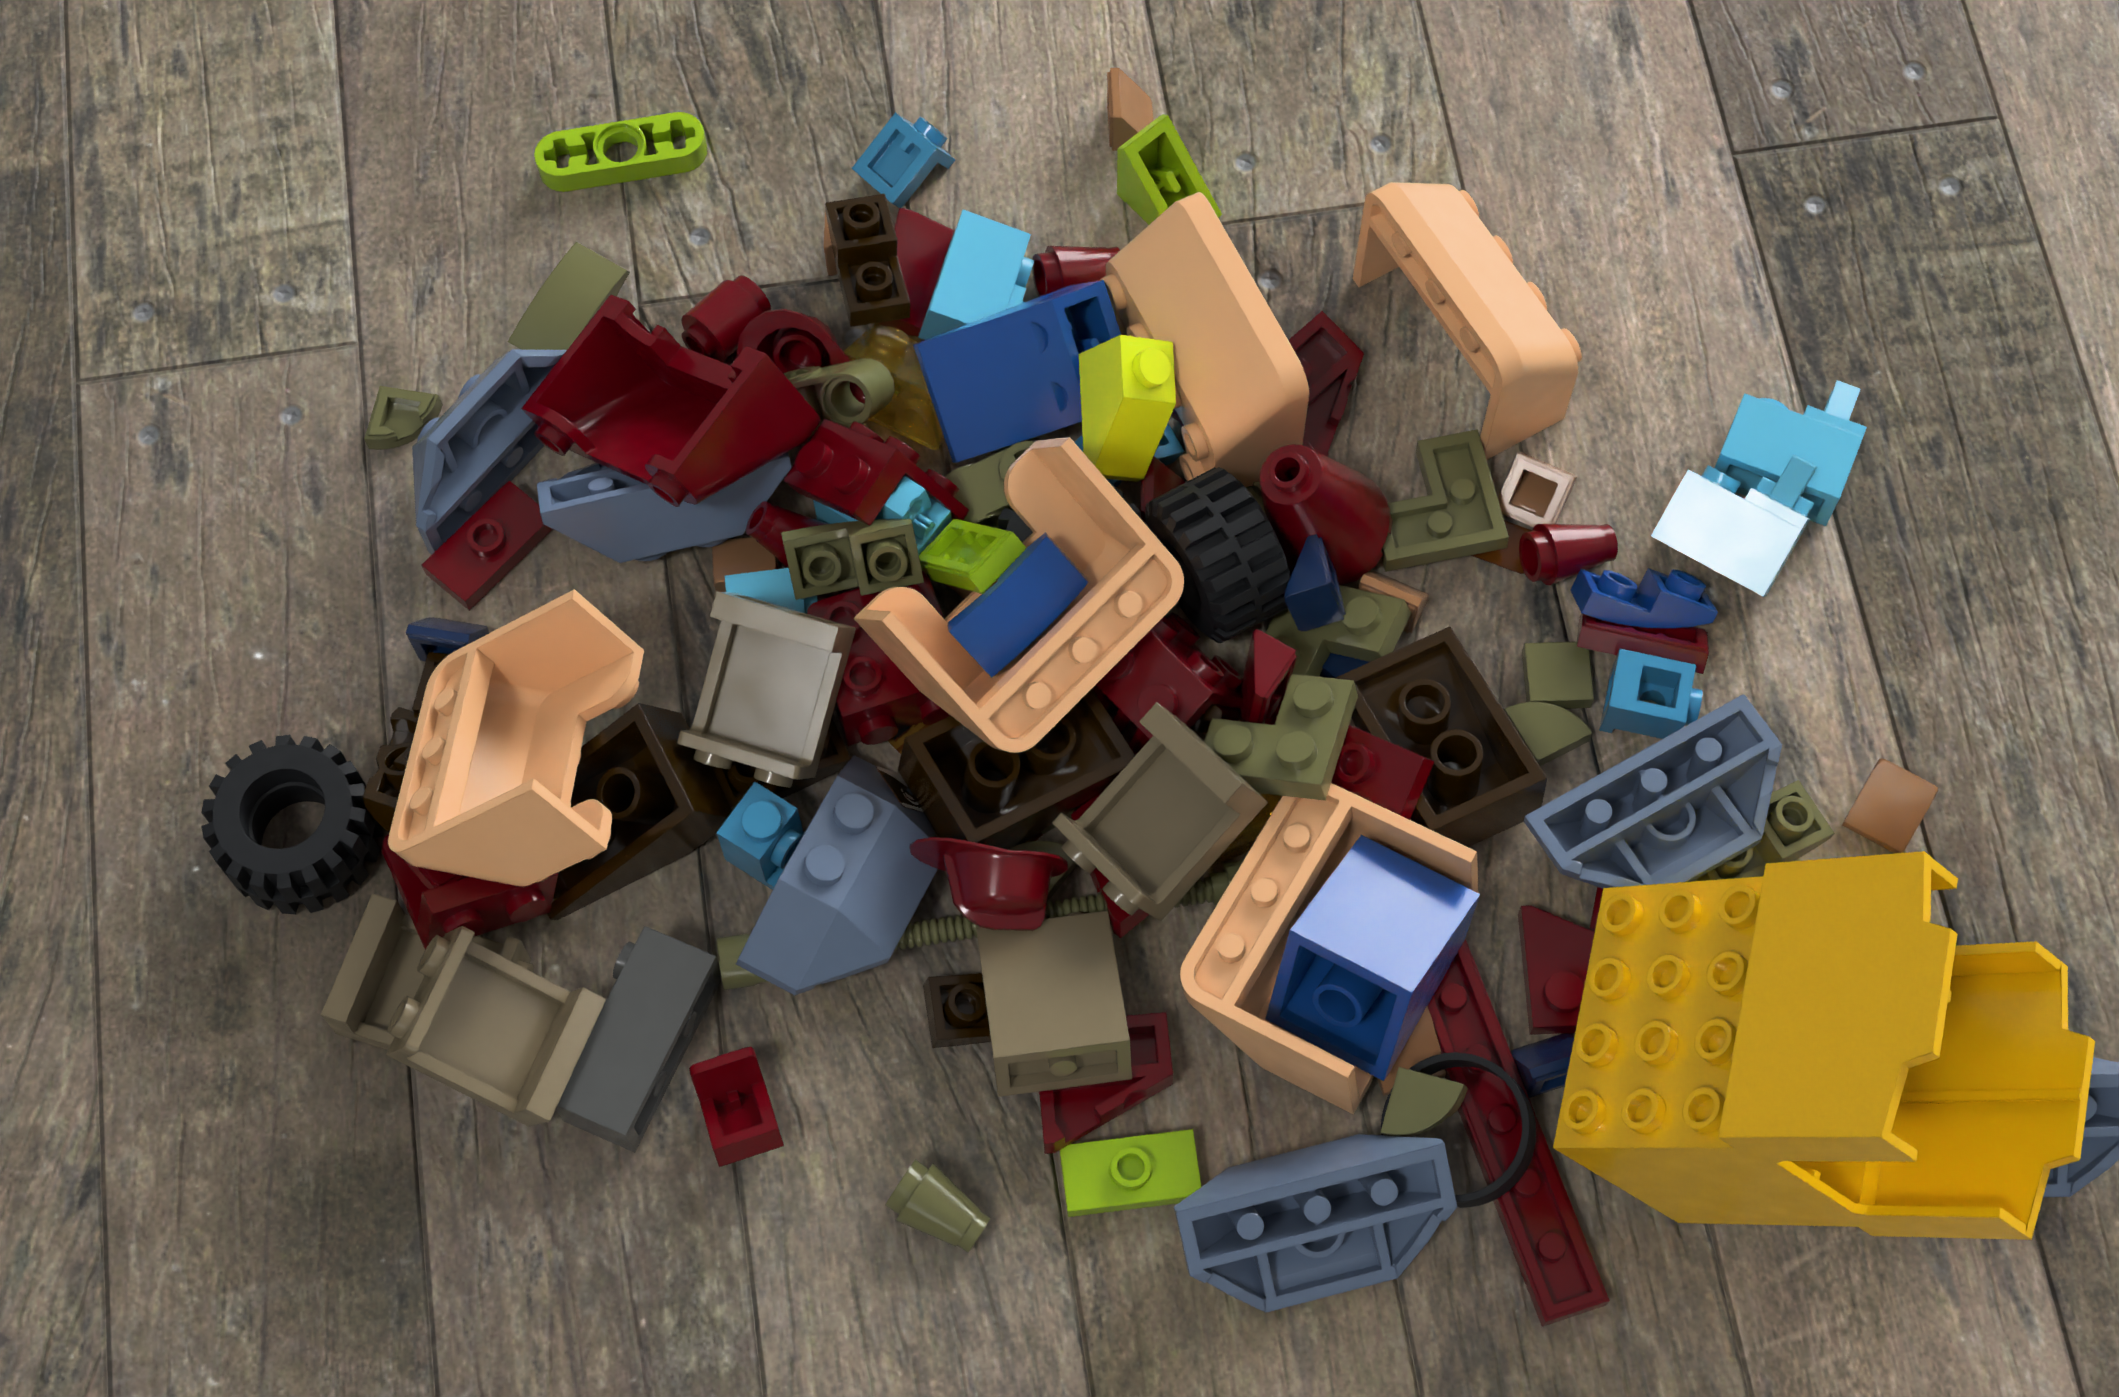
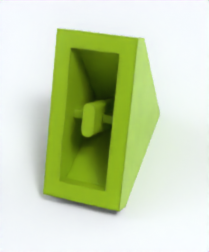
(1157, 171)

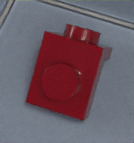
(736, 1106)

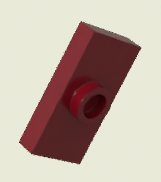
(487, 545)
(1678, 644)
(1381, 771)

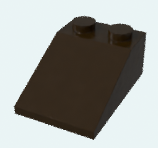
(1443, 709)
(1010, 796)
(657, 800)

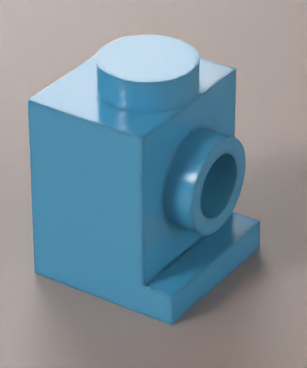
(1653, 678)
(761, 834)

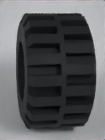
(1226, 553)
(262, 788)

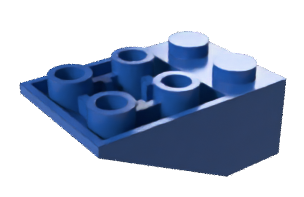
(1015, 369)

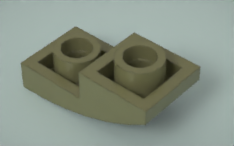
(568, 300)
(852, 556)
(1790, 831)

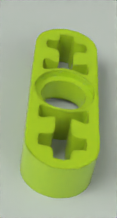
(601, 137)

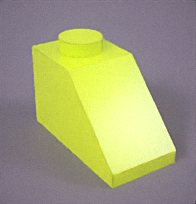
(1125, 403)

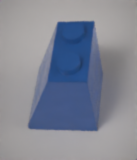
(1370, 955)

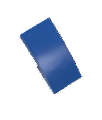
(1656, 603)
(1018, 605)

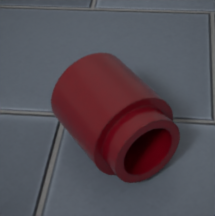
(721, 316)

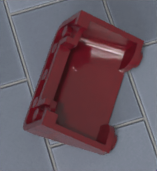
(665, 409)

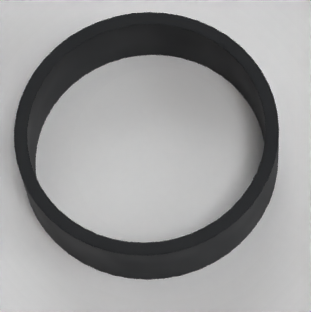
(1528, 1138)

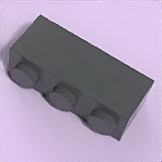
(639, 1037)

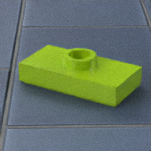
(970, 555)
(1129, 1172)

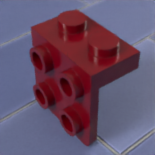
(859, 472)
(1172, 672)
(874, 692)
(467, 902)

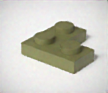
(1457, 514)
(1367, 632)
(1303, 745)

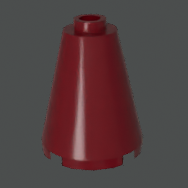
(1319, 496)

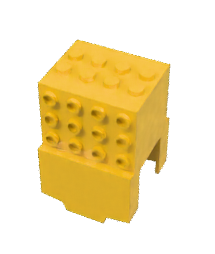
(1822, 1056)

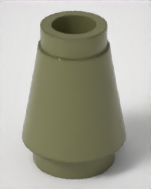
(937, 1207)

